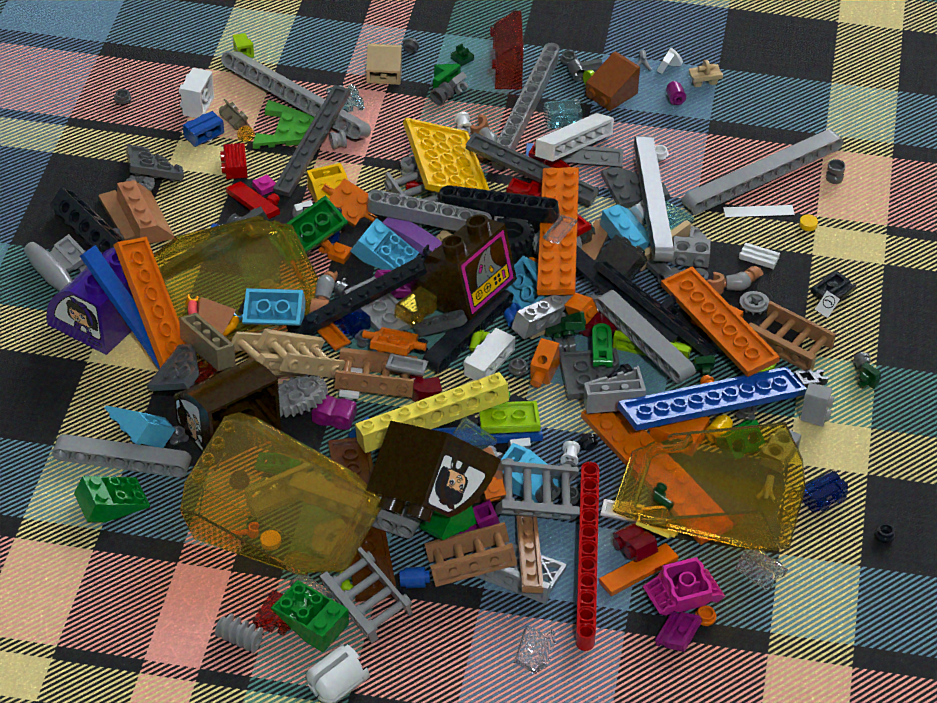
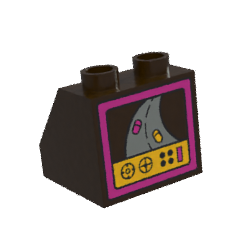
(469, 267)

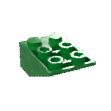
(109, 497)
(312, 615)

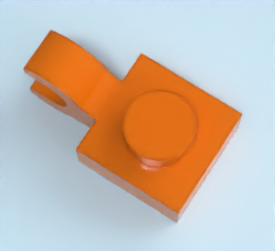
(336, 252)

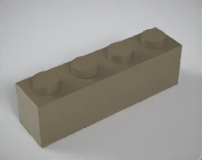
(207, 341)

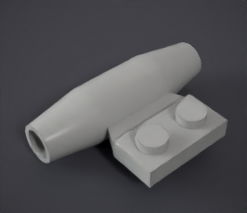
(55, 264)

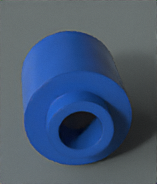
(414, 577)

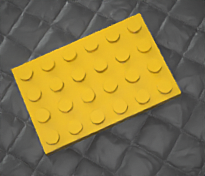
(443, 156)

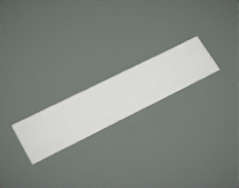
(758, 211)

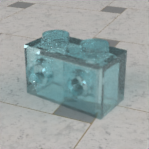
(562, 113)

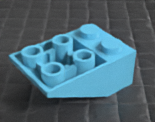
(383, 247)
(142, 427)
(522, 454)

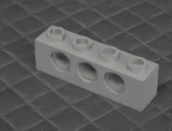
(540, 315)

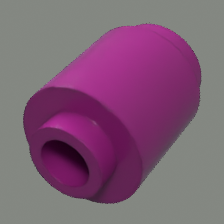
(675, 93)

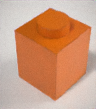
(581, 303)

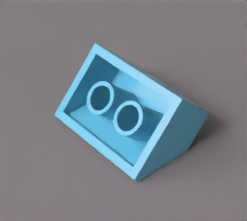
(622, 222)
(526, 284)
(274, 307)

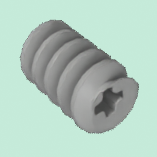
(239, 633)

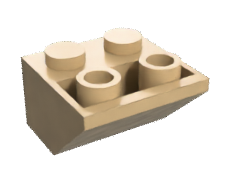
(384, 64)

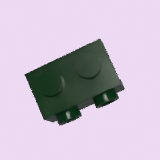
(569, 326)

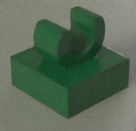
(462, 55)
(704, 364)
(869, 376)

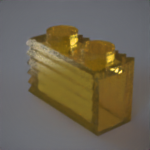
(416, 306)

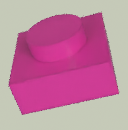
(263, 185)

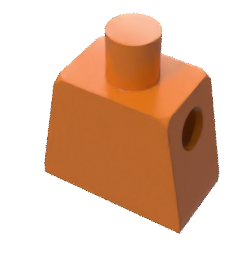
(543, 368)

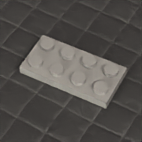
(382, 311)

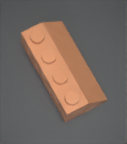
(143, 212)

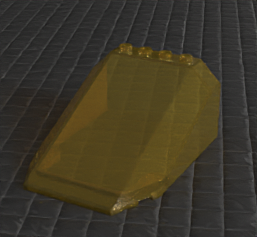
(233, 257)
(724, 485)
(276, 500)

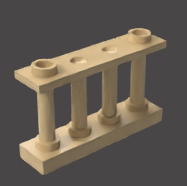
(247, 342)
(300, 353)

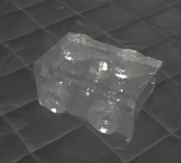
(760, 568)
(534, 649)

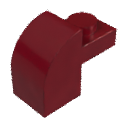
(425, 387)

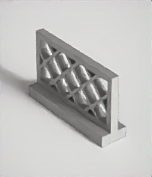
(510, 577)

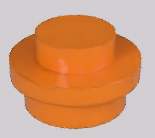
(707, 615)

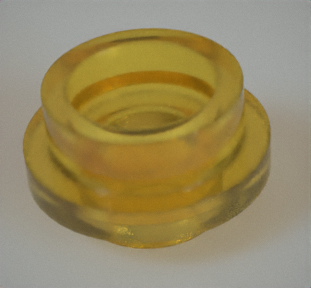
(245, 133)

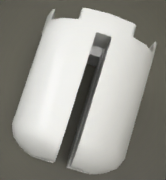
(336, 675)

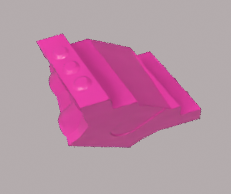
(683, 587)

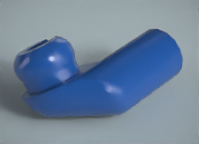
(510, 313)

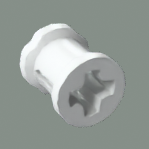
(462, 120)
(570, 453)

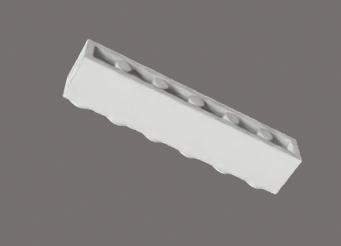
(574, 137)

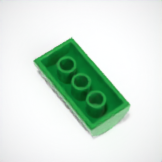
(317, 223)

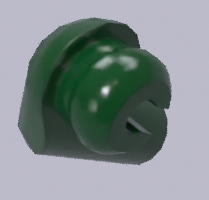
(659, 496)

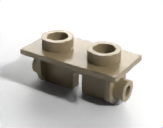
(229, 111)

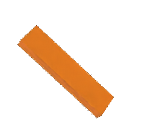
(636, 571)

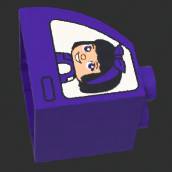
(86, 311)

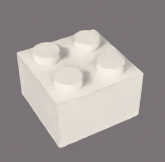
(197, 92)

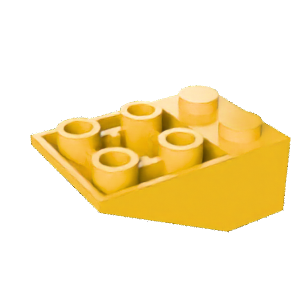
(317, 177)

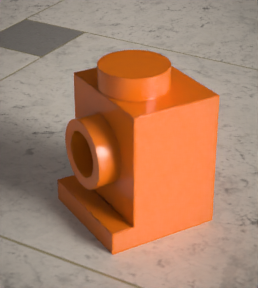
(494, 491)

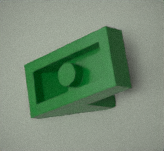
(445, 73)

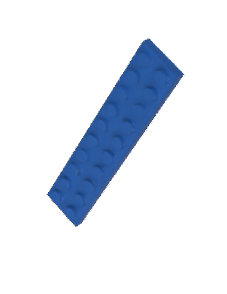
(711, 398)

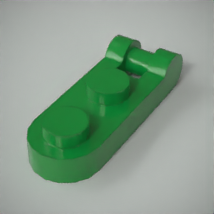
(602, 345)

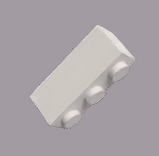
(489, 355)

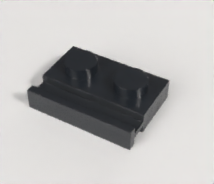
(835, 284)

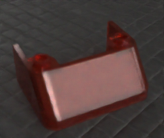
(509, 51)

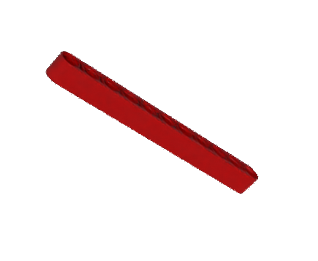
(587, 557)

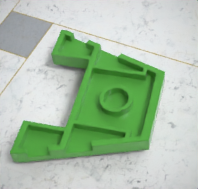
(290, 129)

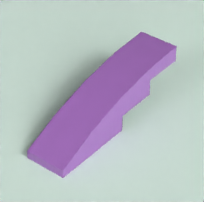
(412, 234)

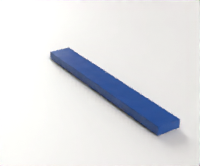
(118, 296)

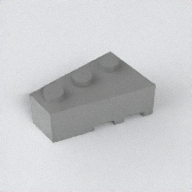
(605, 392)

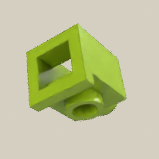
(243, 44)

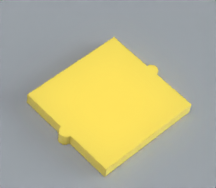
(663, 532)

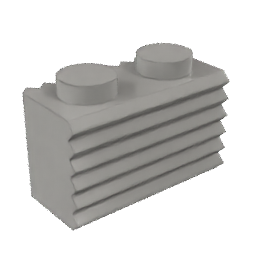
(817, 404)

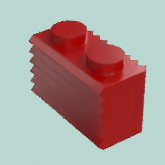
(235, 161)

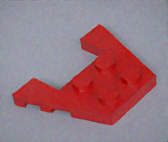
(520, 187)

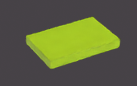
(511, 417)

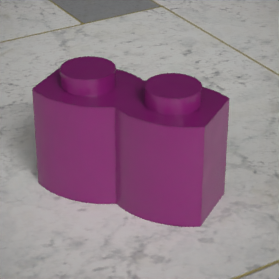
(335, 412)

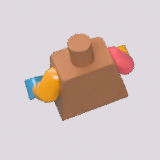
(218, 315)

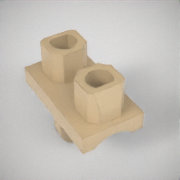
(706, 72)

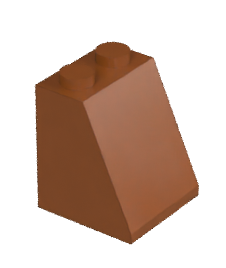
(613, 82)

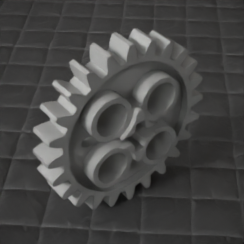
(301, 394)

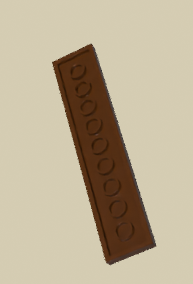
(351, 455)

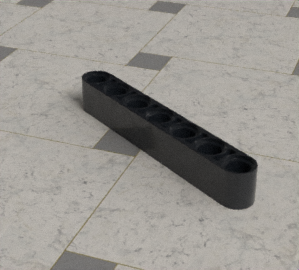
(502, 203)
(459, 338)

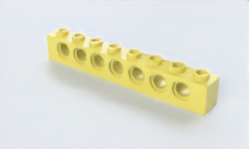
(436, 409)

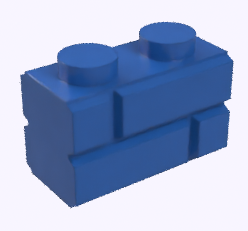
(203, 128)

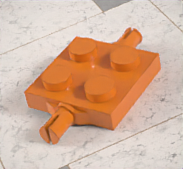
(351, 200)
(394, 341)

